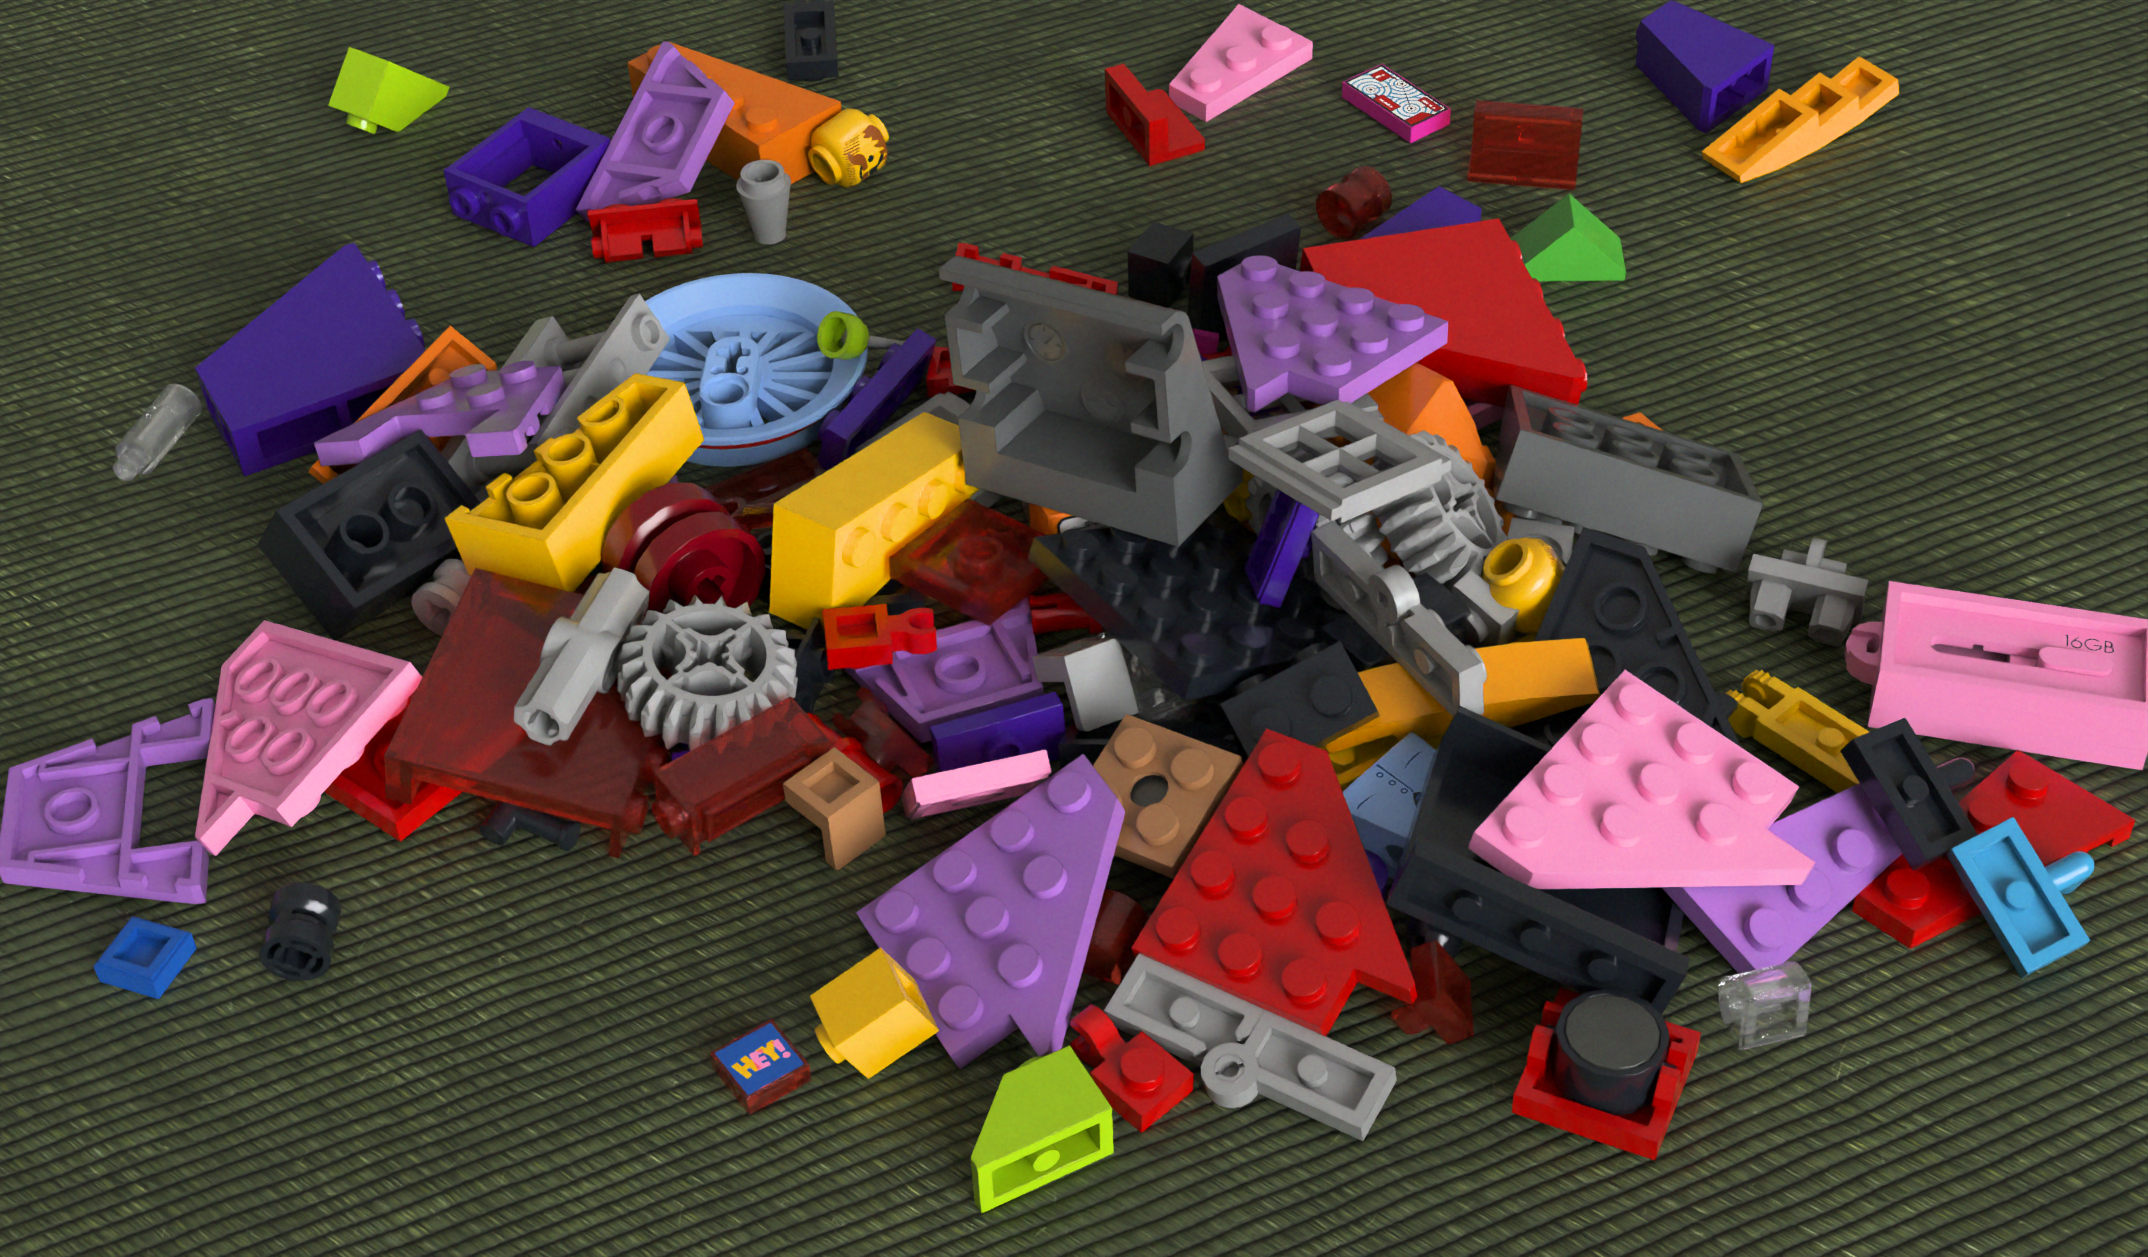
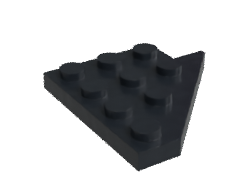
(1630, 625)

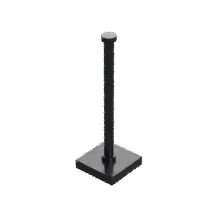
(1272, 239)

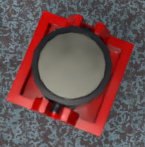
(1606, 1069)

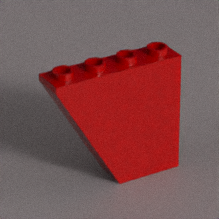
(1479, 285)

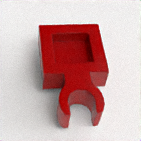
(868, 636)

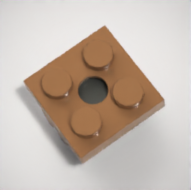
(1166, 789)

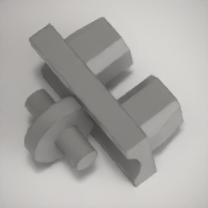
(1808, 586)

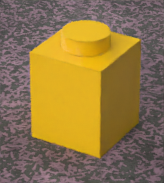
(872, 1014)

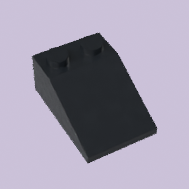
(368, 533)

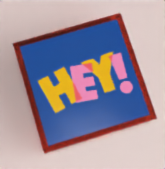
(760, 1066)

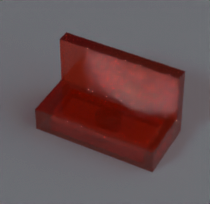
(1525, 145)

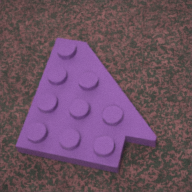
(1007, 915)

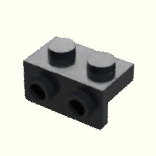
(1309, 701)

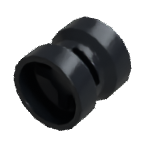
(300, 931)

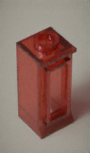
(735, 774)

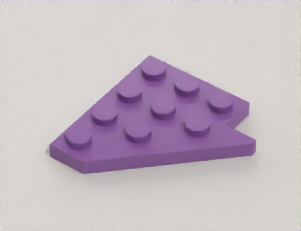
(1316, 336)

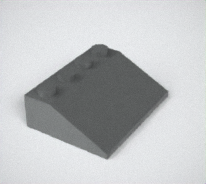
(1624, 480)

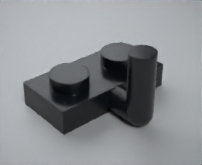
(1911, 791)

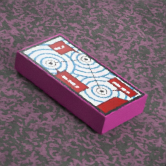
(1396, 103)

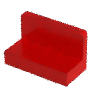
(1149, 118)

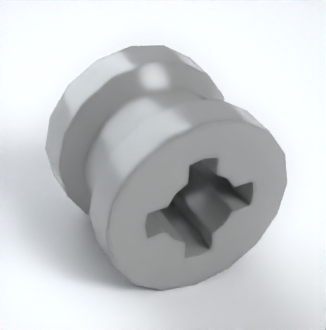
(437, 600)

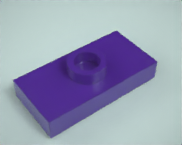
(1279, 547)
(1000, 733)

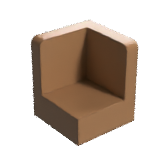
(840, 802)

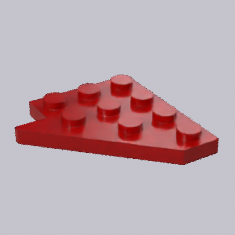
(1281, 895)

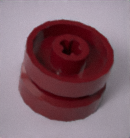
(685, 546)

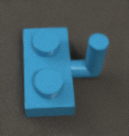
(2022, 896)

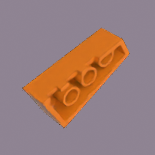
(766, 121)

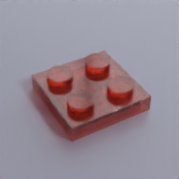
(971, 562)

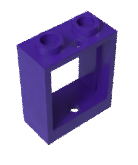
(528, 139)

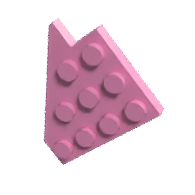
(289, 723)

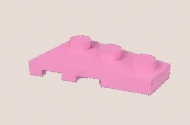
(1237, 62)

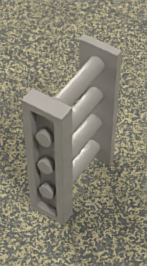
(611, 358)

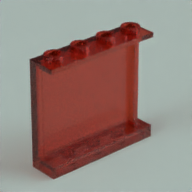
(464, 728)

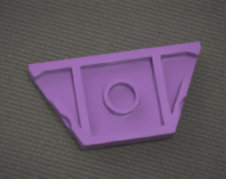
(660, 136)

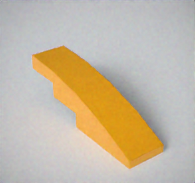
(1801, 123)
(1520, 687)

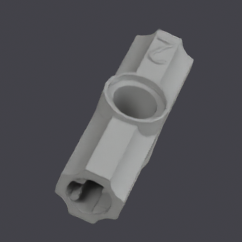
(581, 657)

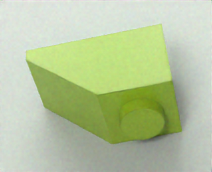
(382, 93)
(1040, 1128)

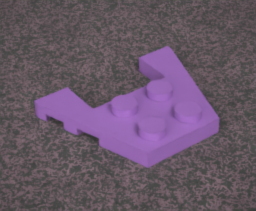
(484, 405)
(79, 814)

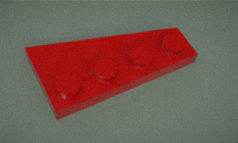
(2049, 810)

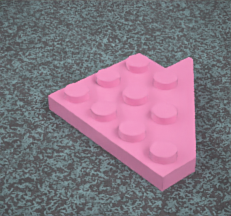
(1643, 803)

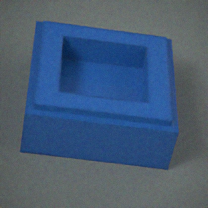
(145, 957)

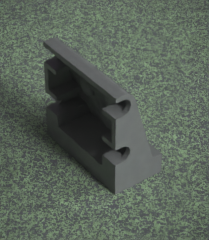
(1085, 403)

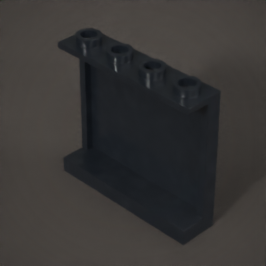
(1570, 935)

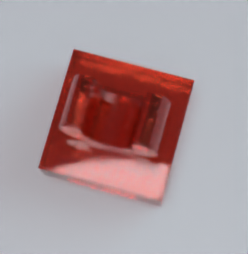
(1441, 996)

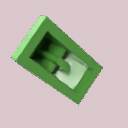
(1570, 245)

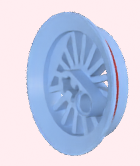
(752, 353)

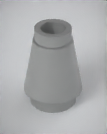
(765, 197)

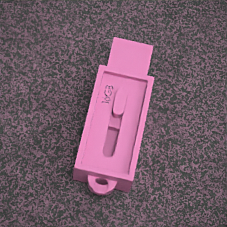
(2007, 674)

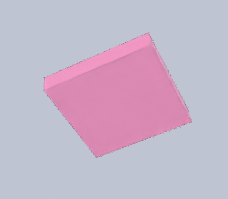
(975, 785)

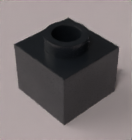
(1160, 264)

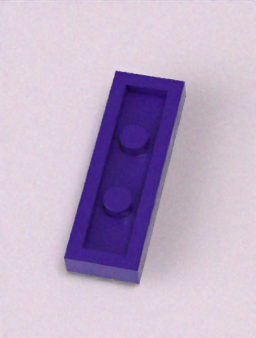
(875, 399)

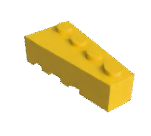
(558, 510)
(846, 523)

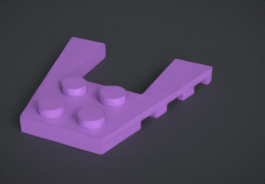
(967, 674)

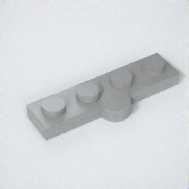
(1391, 612)
(1251, 1049)

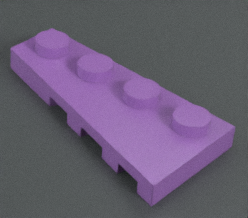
(1771, 922)

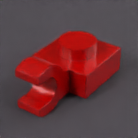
(1134, 1076)

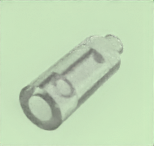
(156, 432)

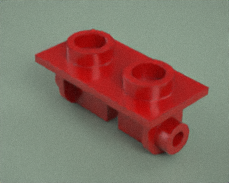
(670, 224)

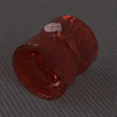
(1361, 198)

